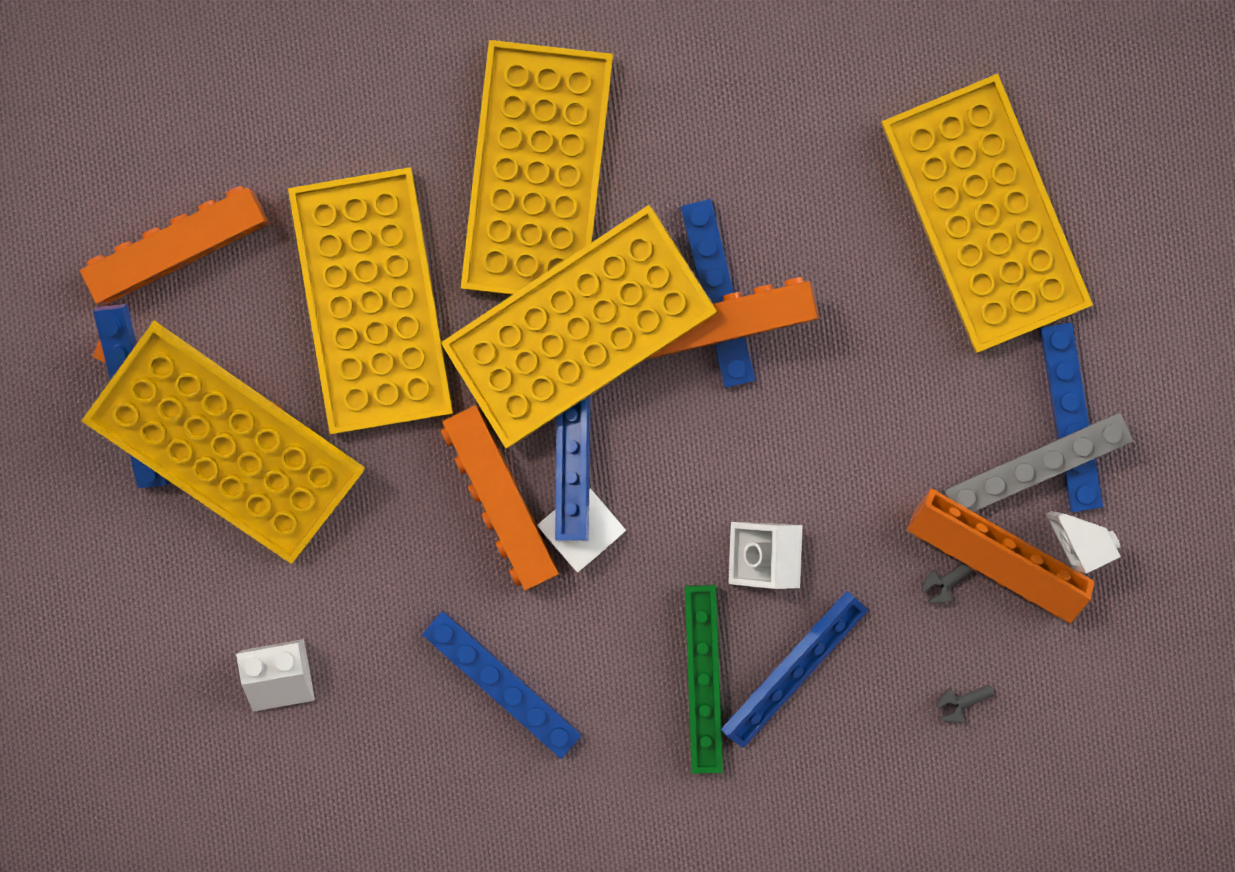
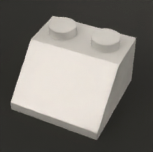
(1083, 542)
(765, 555)
(275, 675)

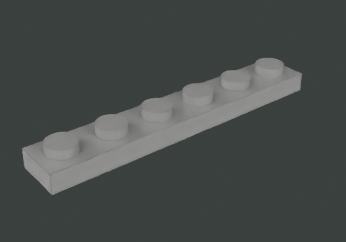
(1041, 463)

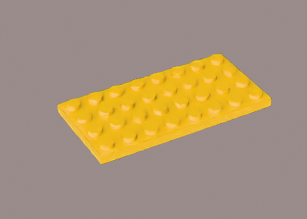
(535, 163)
(986, 213)
(370, 300)
(579, 327)
(222, 443)

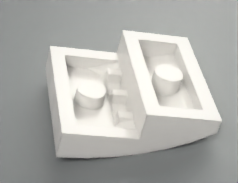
(603, 531)

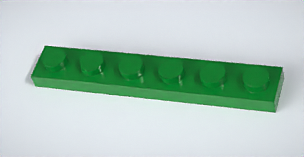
(703, 679)

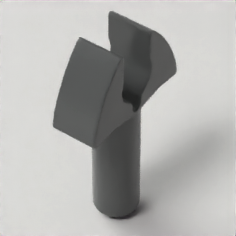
(946, 581)
(962, 702)

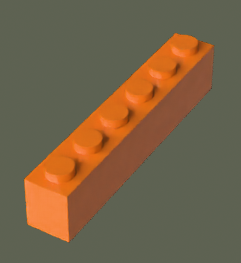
(174, 246)
(751, 315)
(500, 497)
(1001, 556)

